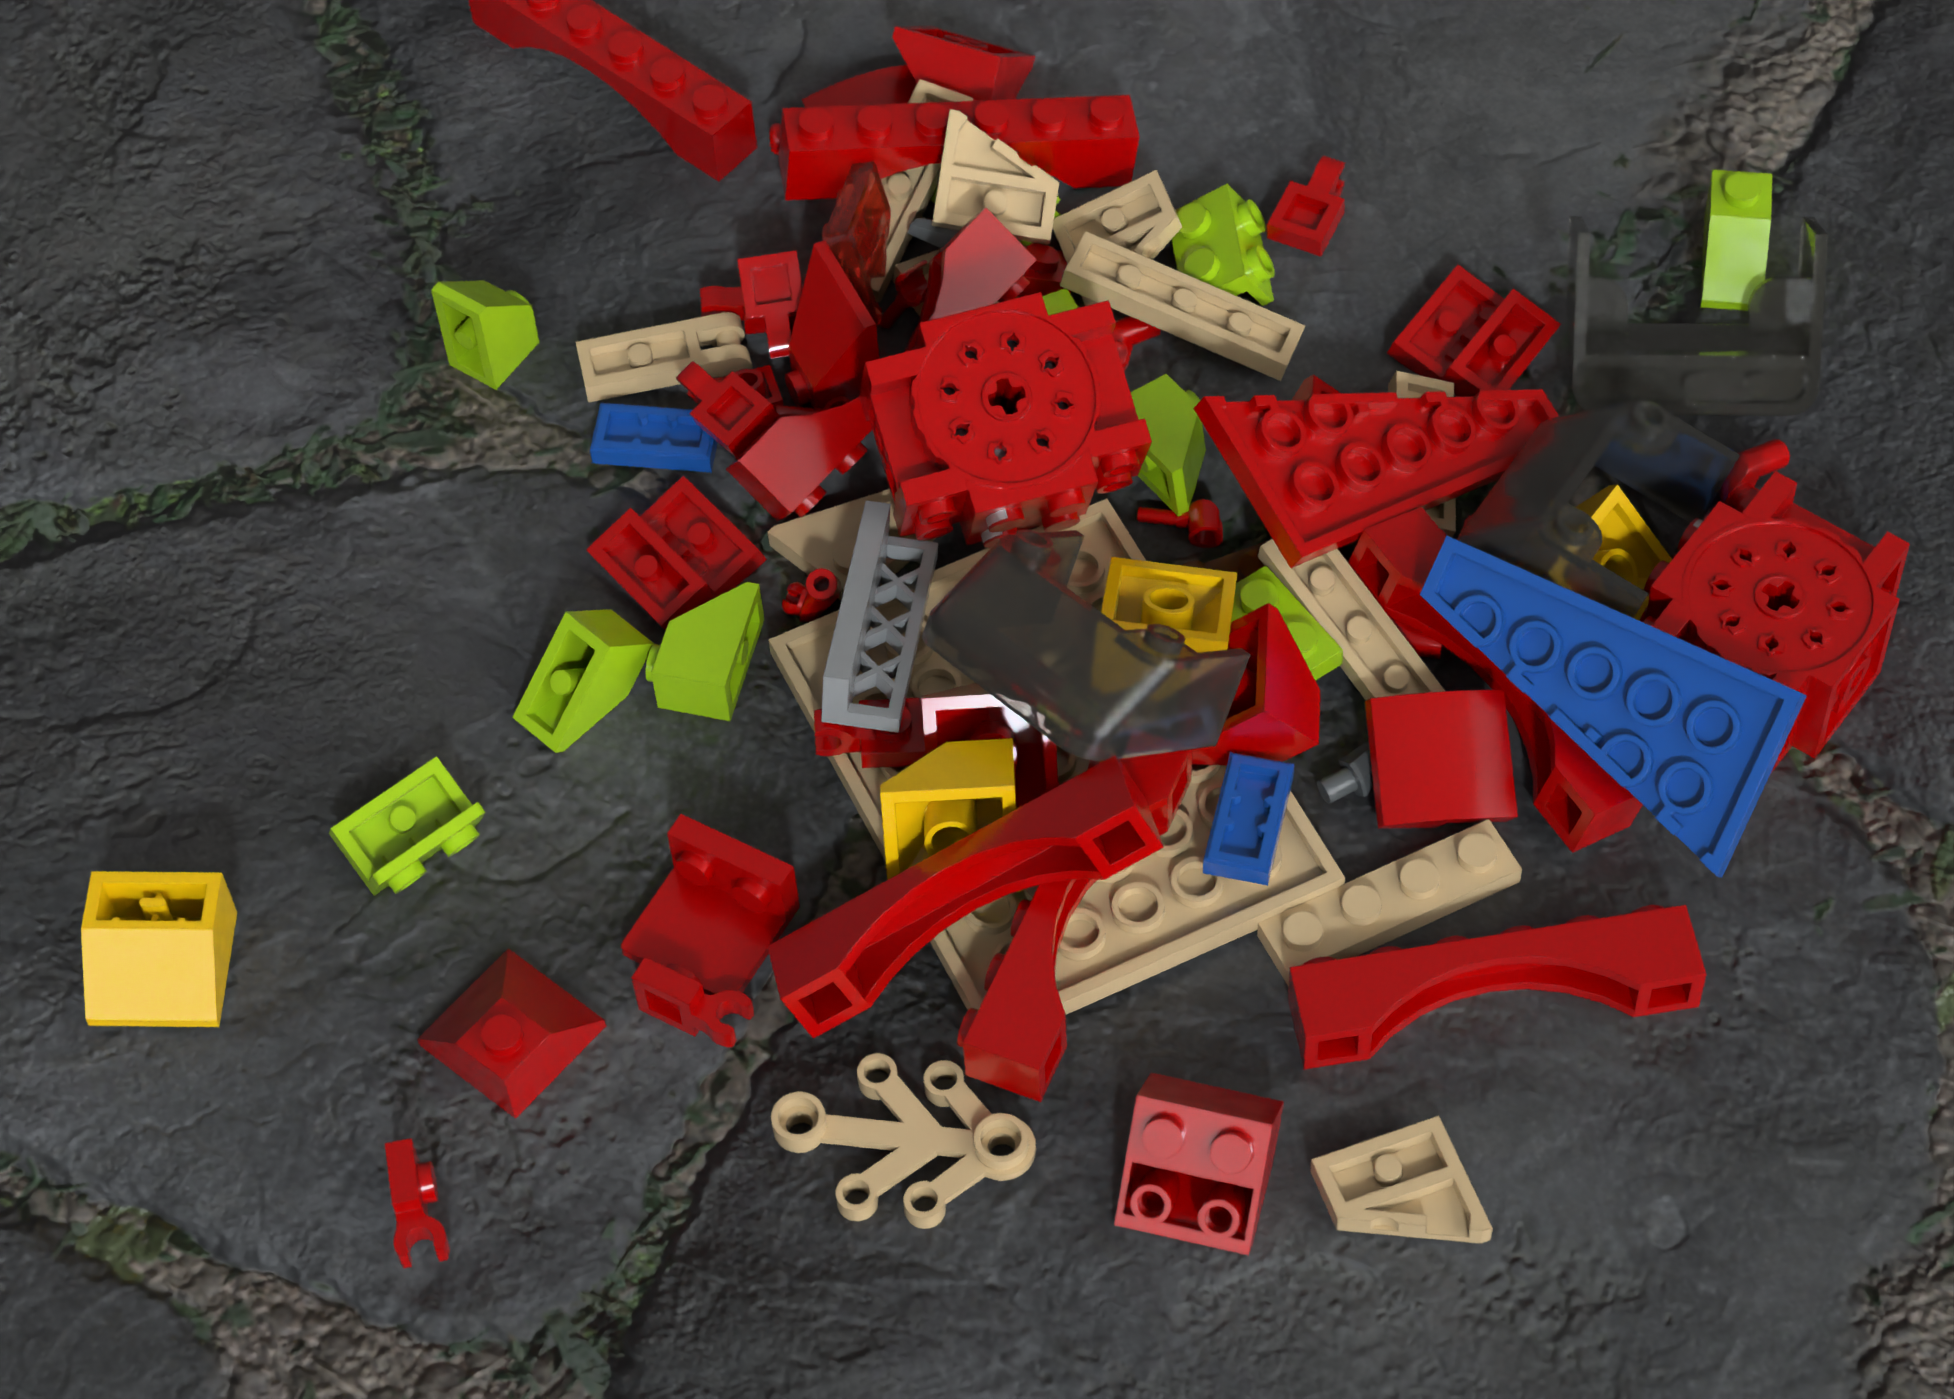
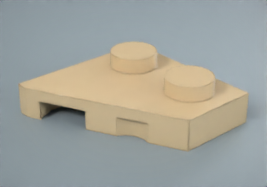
(990, 175)
(1402, 1187)

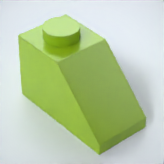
(1735, 238)
(484, 328)
(1177, 441)
(707, 654)
(581, 676)

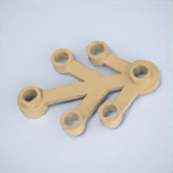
(913, 1139)

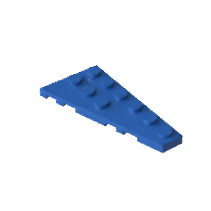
(1651, 709)

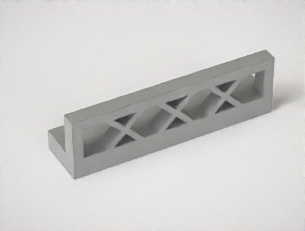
(859, 612)

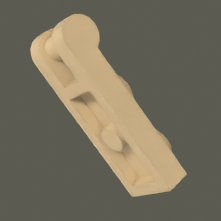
(657, 354)

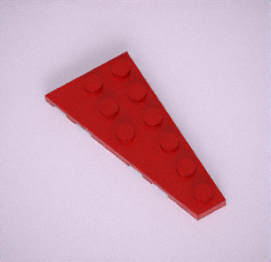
(1358, 459)

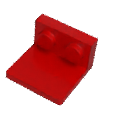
(715, 908)

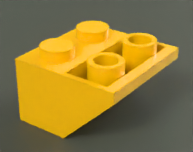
(156, 948)

